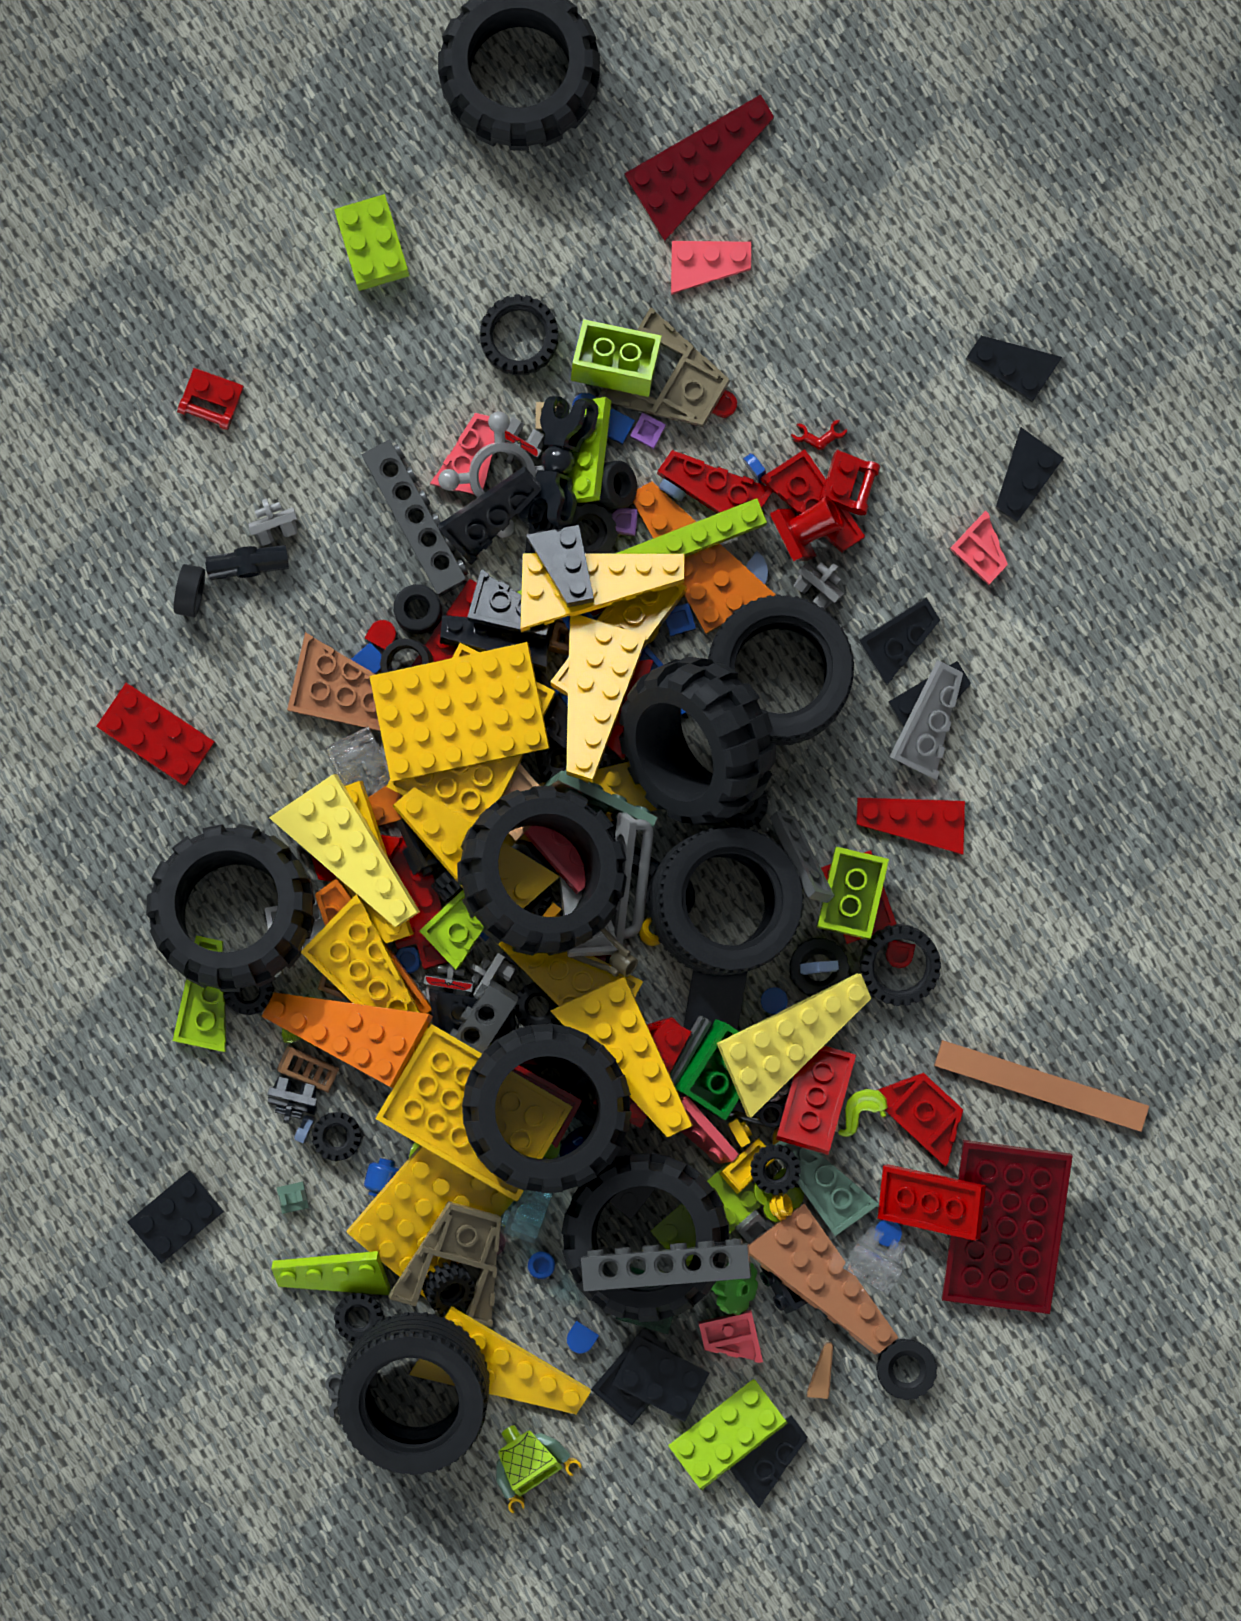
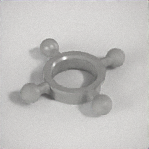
(499, 424)

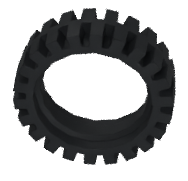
(516, 303)
(915, 993)

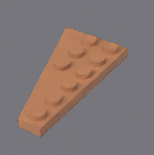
(332, 687)
(813, 1269)

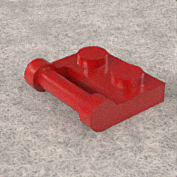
(215, 391)
(842, 479)

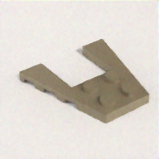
(690, 390)
(463, 1237)

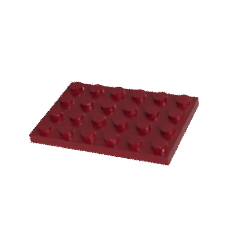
(1020, 1228)

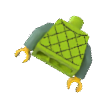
(528, 1462)

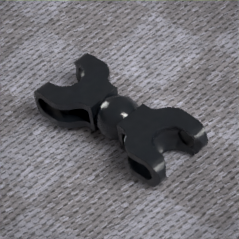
(564, 436)

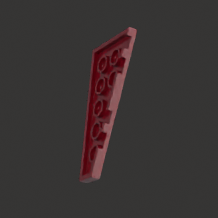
(687, 171)

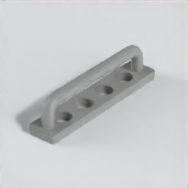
(626, 831)

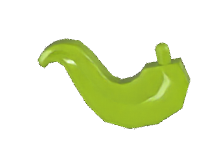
(860, 1101)

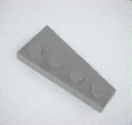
(925, 730)

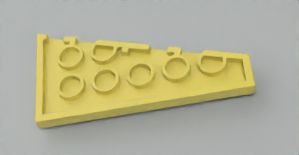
(338, 837)
(776, 1048)

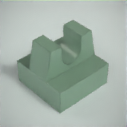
(292, 1197)

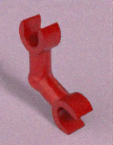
(823, 441)

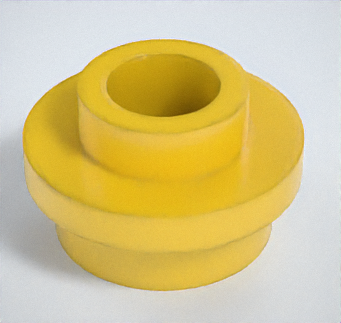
(781, 1206)

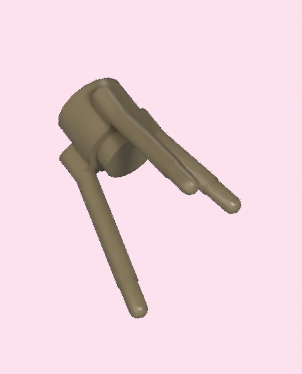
(621, 959)

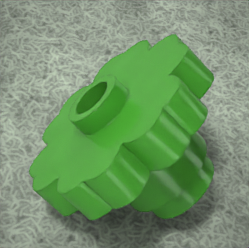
(736, 1293)

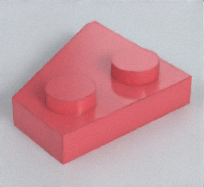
(981, 549)
(732, 1335)

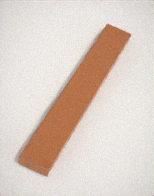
(1041, 1085)

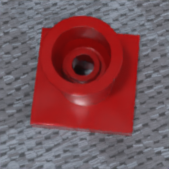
(810, 525)

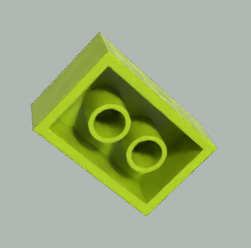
(371, 242)
(616, 358)
(857, 889)

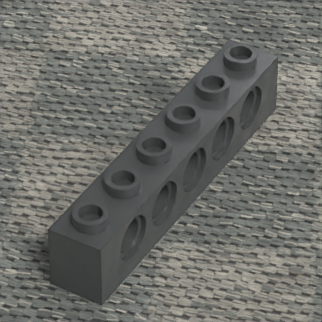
(377, 460)
(502, 1003)
(596, 1279)

